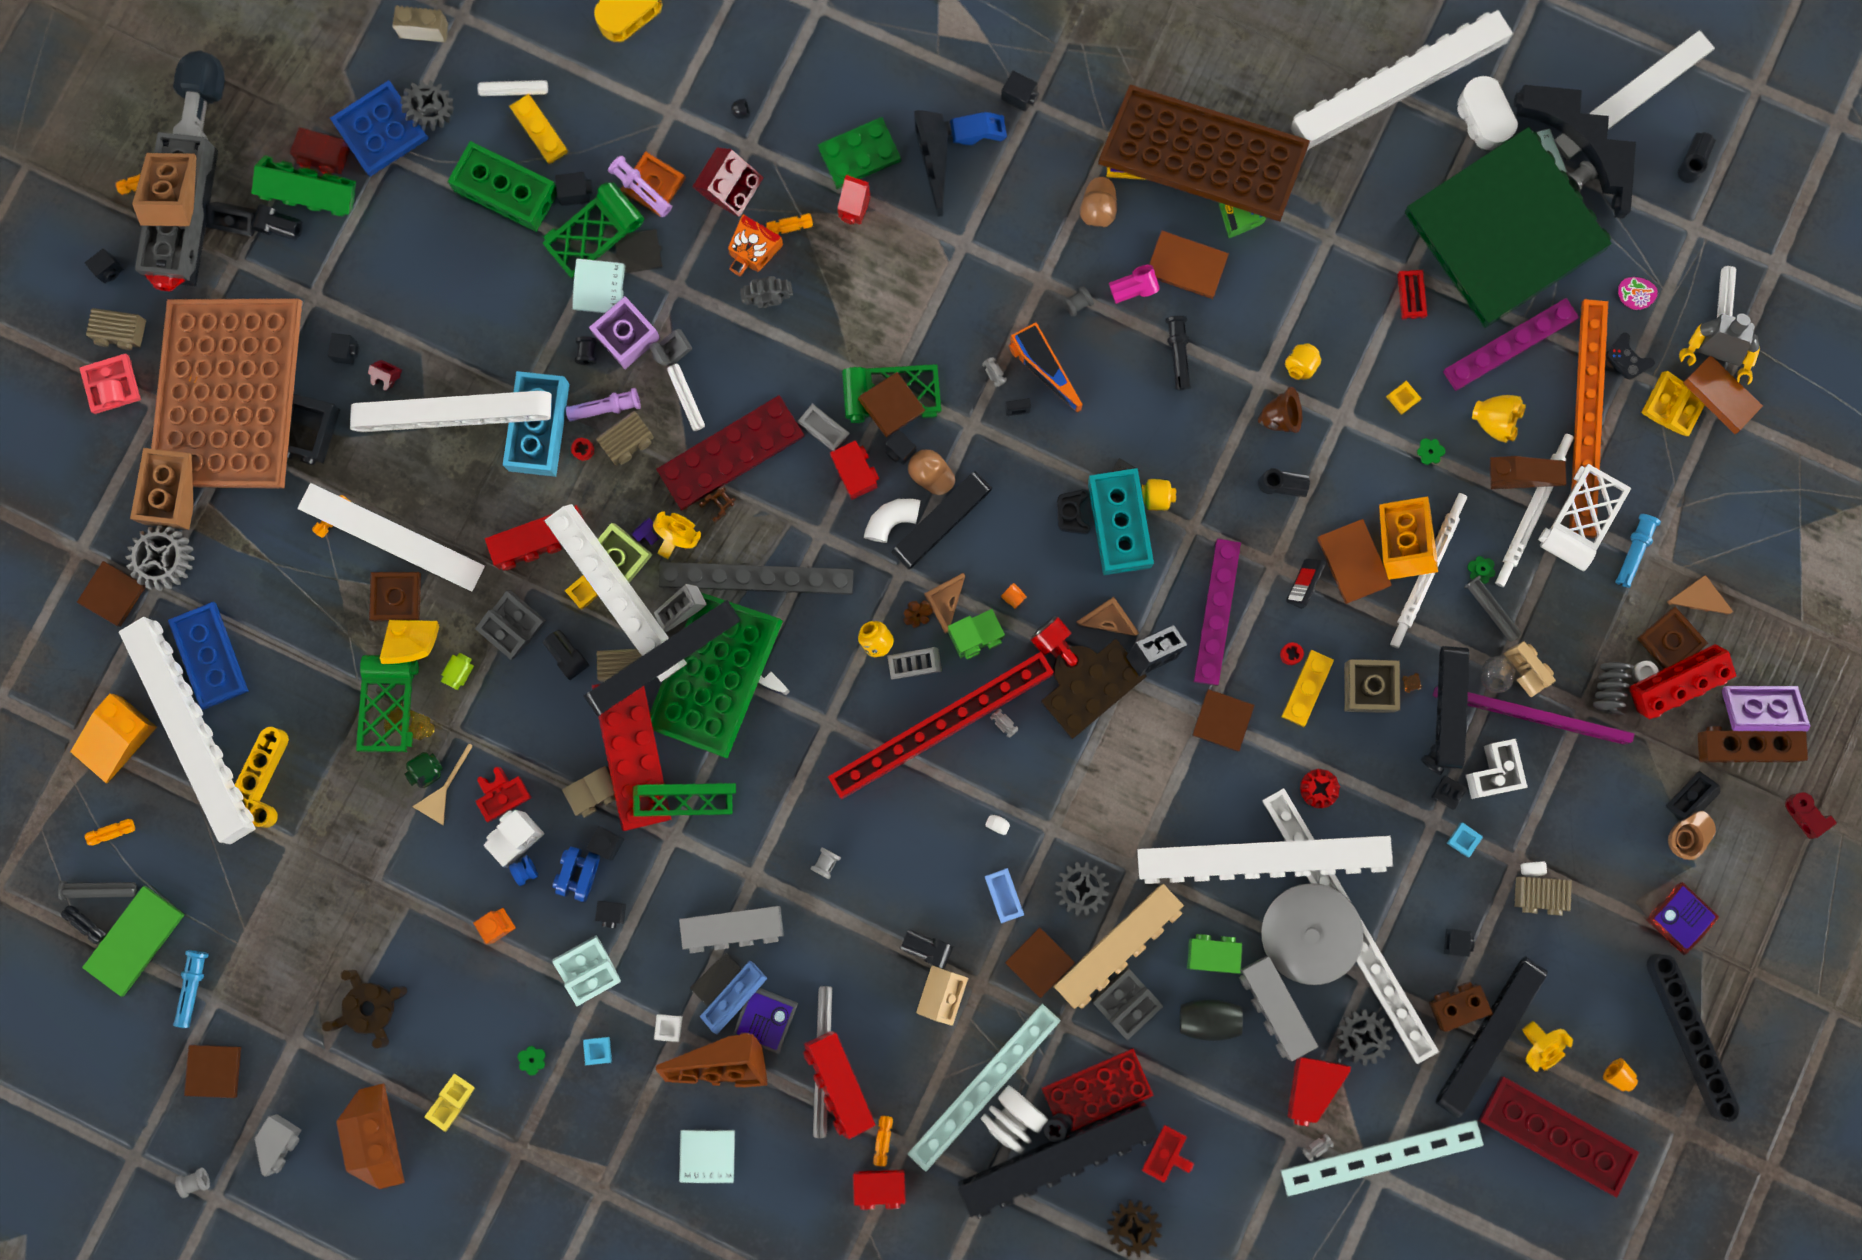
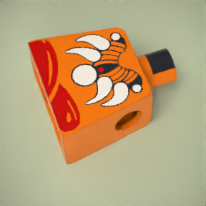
(752, 246)

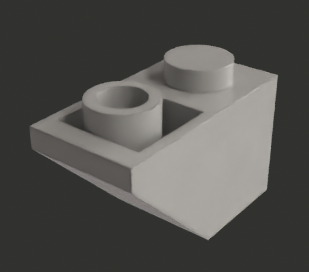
(274, 1142)

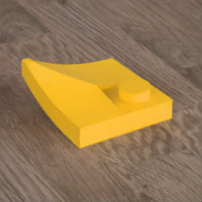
(408, 640)

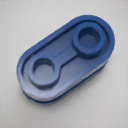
(564, 881)

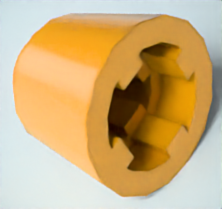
(1620, 1075)

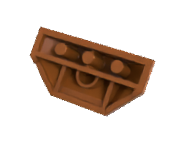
(370, 1139)

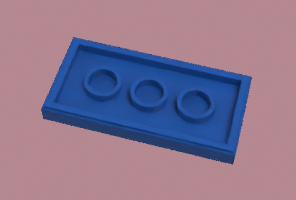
(208, 655)

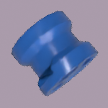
(523, 870)

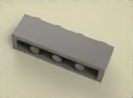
(731, 928)
(1278, 1008)

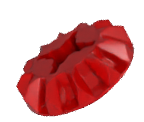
(1308, 786)

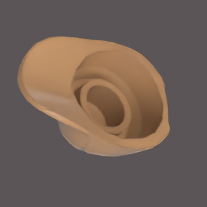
(1099, 203)
(931, 472)
(1692, 836)

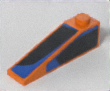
(1038, 356)

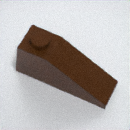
(1526, 472)

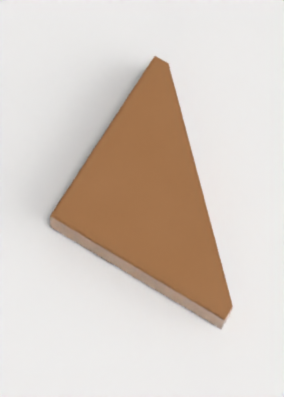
(1701, 596)
(945, 599)
(1109, 618)

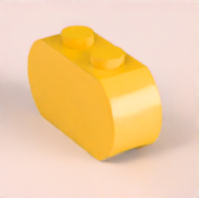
(624, 17)

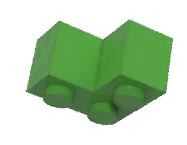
(976, 633)

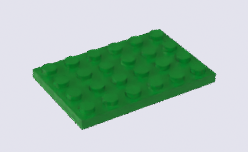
(712, 692)

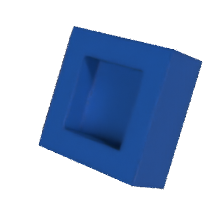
(974, 127)

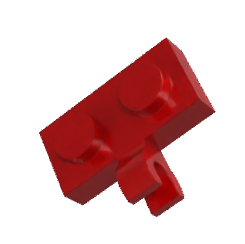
(1166, 1154)

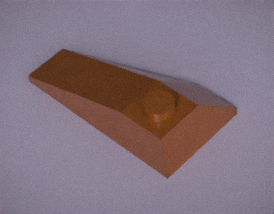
(726, 1060)

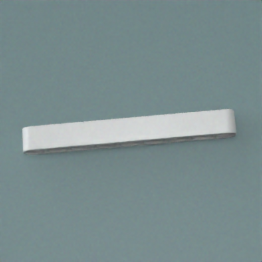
(451, 411)

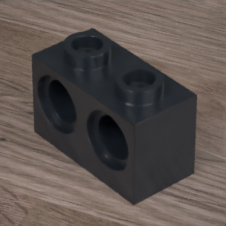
(1156, 650)

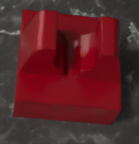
(384, 371)

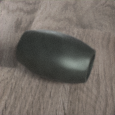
(1211, 1020)

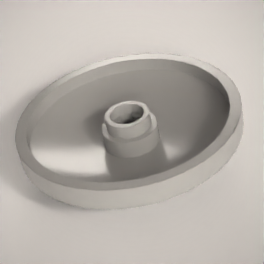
(1312, 934)

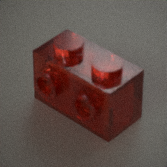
(319, 151)

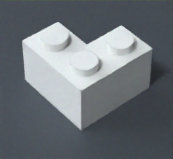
(1504, 771)
(512, 837)

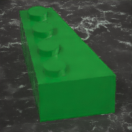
(302, 187)

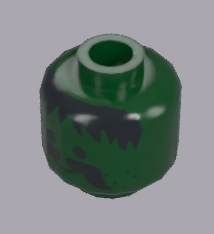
(423, 770)

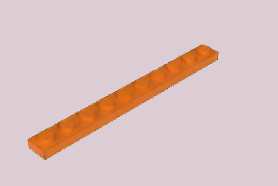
(1589, 403)

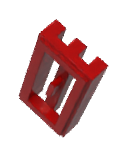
(1403, 296)

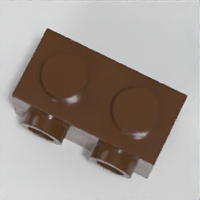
(1460, 1006)

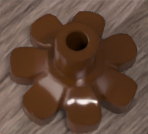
(917, 613)

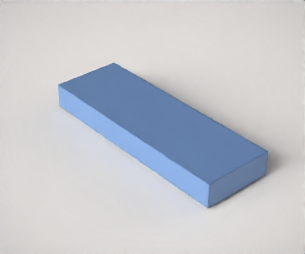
(733, 997)

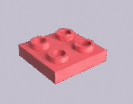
(110, 383)

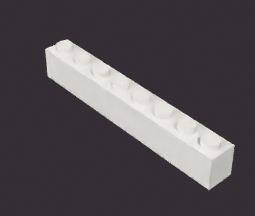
(608, 582)

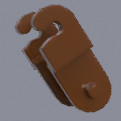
(730, 502)

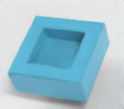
(1464, 839)
(597, 1051)

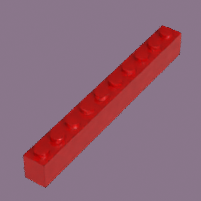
(941, 725)

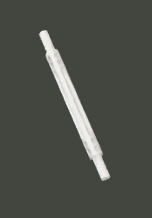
(1530, 519)
(1423, 582)

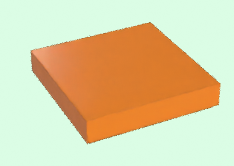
(659, 177)

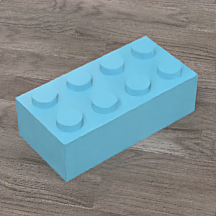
(536, 445)

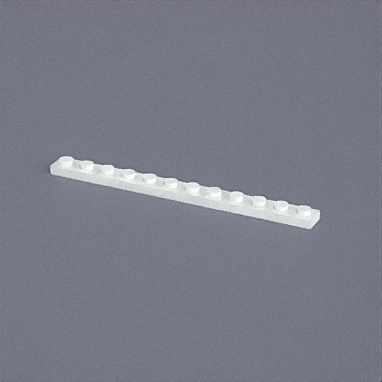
(1370, 958)

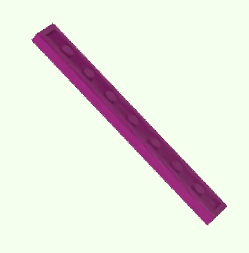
(1547, 718)

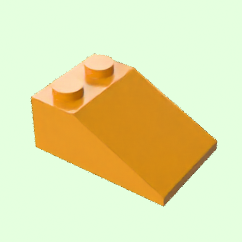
(1408, 538)
(111, 736)

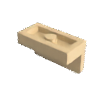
(942, 995)

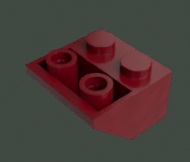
(728, 181)

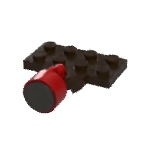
(1086, 679)

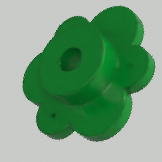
(1436, 449)
(1475, 569)
(525, 1058)

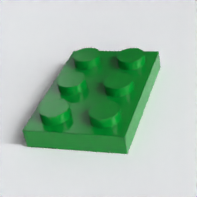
(859, 152)

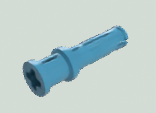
(1641, 539)
(191, 976)

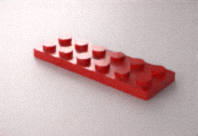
(632, 757)

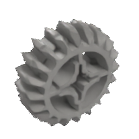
(142, 566)

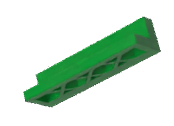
(683, 790)

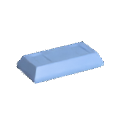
(1004, 895)

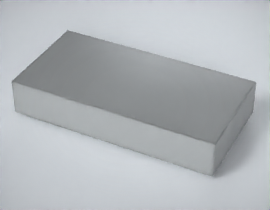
(823, 428)

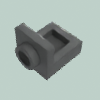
(671, 348)

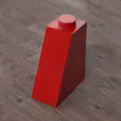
(1314, 1088)

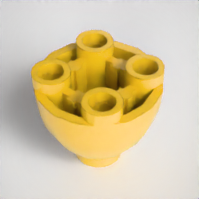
(1499, 416)

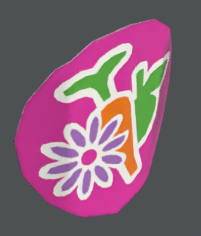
(1637, 293)

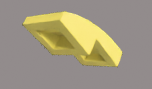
(450, 1102)

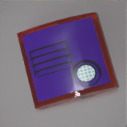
(1682, 918)

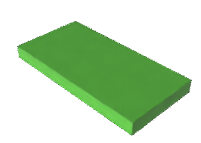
(133, 941)

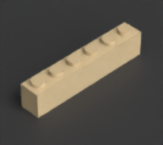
(1118, 946)

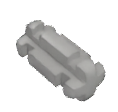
(994, 372)
(1004, 723)
(1318, 1147)

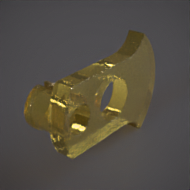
(420, 724)

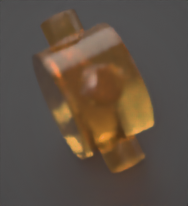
(1412, 682)

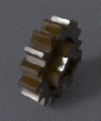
(1122, 1229)

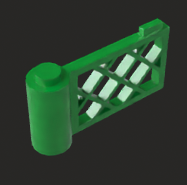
(615, 207)
(859, 380)
(380, 674)

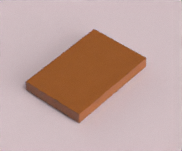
(1188, 264)
(1722, 394)
(1354, 561)

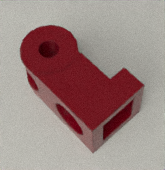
(1807, 816)

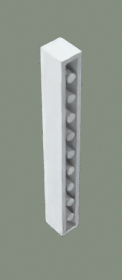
(1402, 79)
(187, 730)
(1265, 858)

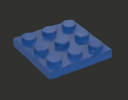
(378, 129)

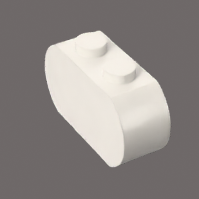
(1487, 113)

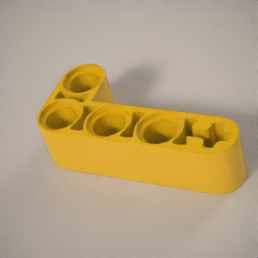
(262, 774)

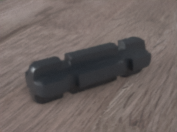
(83, 924)

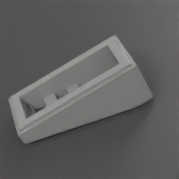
(693, 603)
(935, 662)

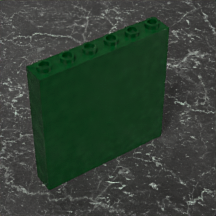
(1508, 227)

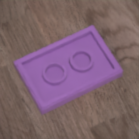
(1765, 708)

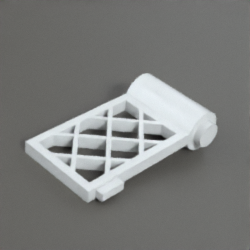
(1575, 547)

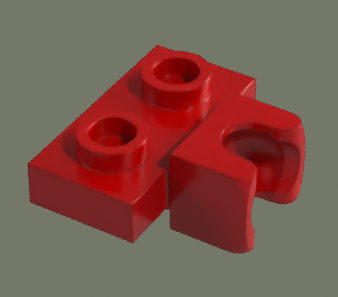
(501, 795)

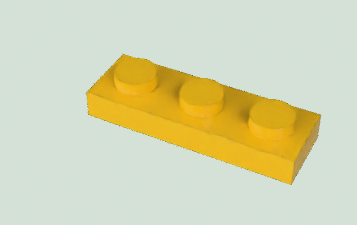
(539, 129)
(1307, 688)

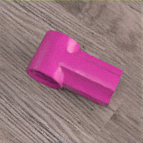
(1140, 282)

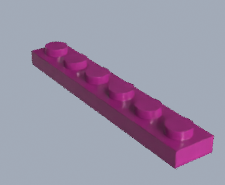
(1511, 344)
(1217, 612)

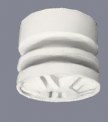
(1014, 1119)

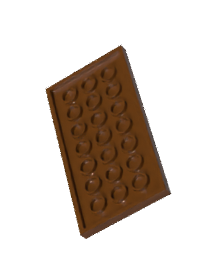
(1204, 152)

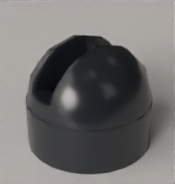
(740, 109)

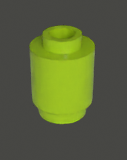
(457, 671)

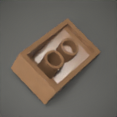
(166, 190)
(164, 489)

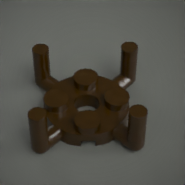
(354, 1015)

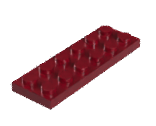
(730, 452)
(1559, 1136)

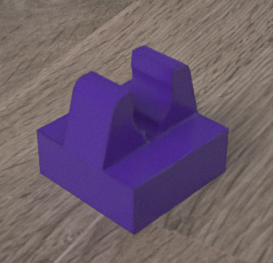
(644, 530)

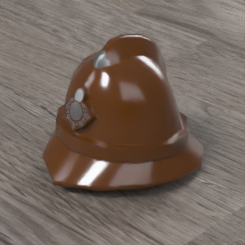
(1283, 412)

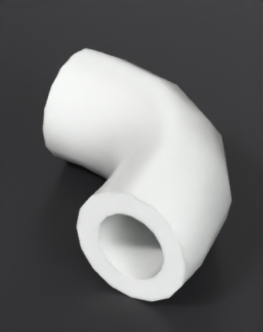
(890, 515)

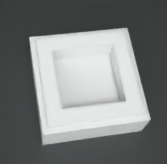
(668, 1028)

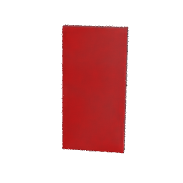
(1099, 1090)

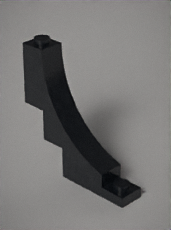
(1610, 157)

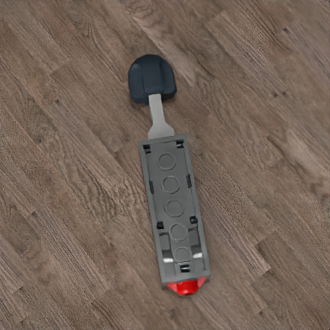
(173, 253)

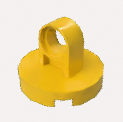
(676, 532)
(1546, 1049)

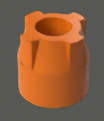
(1013, 596)

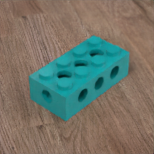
(1132, 510)

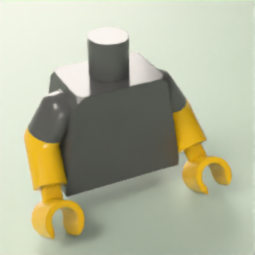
(1728, 340)

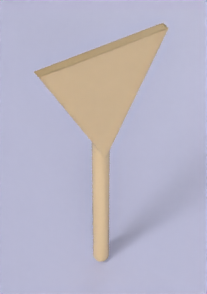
(435, 804)

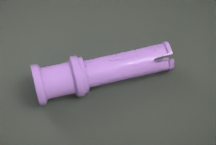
(631, 178)
(613, 403)

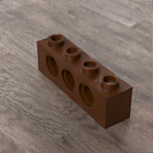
(1712, 748)

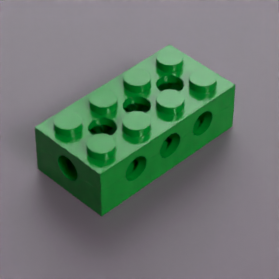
(499, 172)

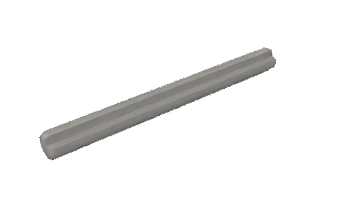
(823, 1027)

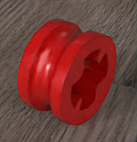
(590, 452)
(1299, 651)

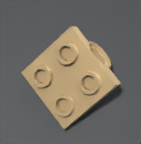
(1533, 673)

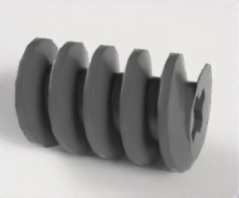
(1612, 687)

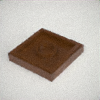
(891, 404)
(111, 594)
(395, 596)
(1672, 639)
(1223, 720)
(1039, 962)
(212, 1071)

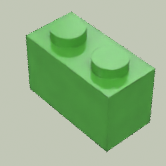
(1214, 955)

